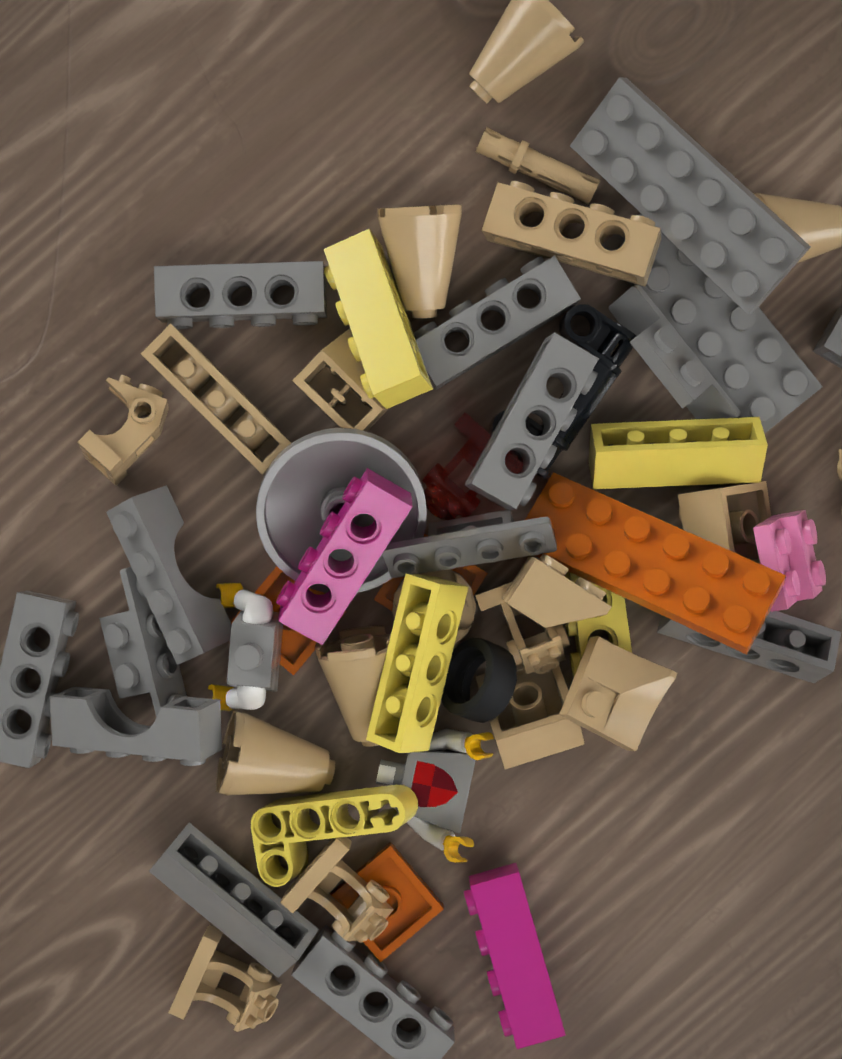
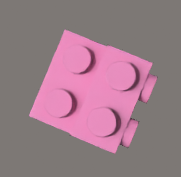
(787, 547)

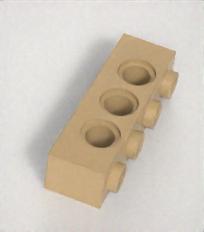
(628, 263)
(216, 398)

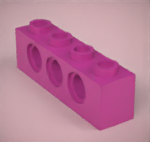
(318, 614)

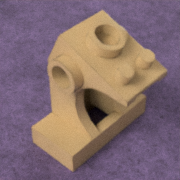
(118, 451)
(537, 653)
(365, 916)
(201, 980)

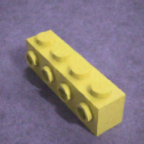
(376, 320)
(673, 456)

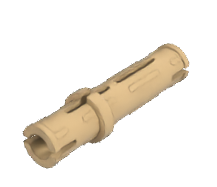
(537, 165)

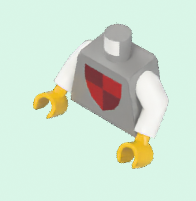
(252, 651)
(441, 785)

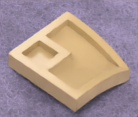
(615, 693)

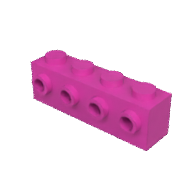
(516, 956)

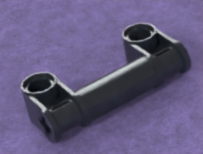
(600, 342)

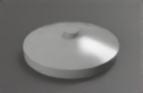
(309, 484)

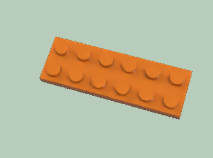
(658, 564)

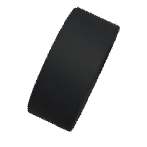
(496, 687)

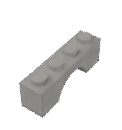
(148, 533)
(92, 721)

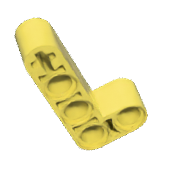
(334, 823)

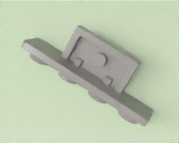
(671, 357)
(470, 542)
(139, 650)

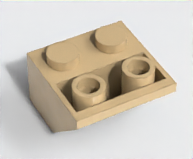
(336, 386)
(550, 597)

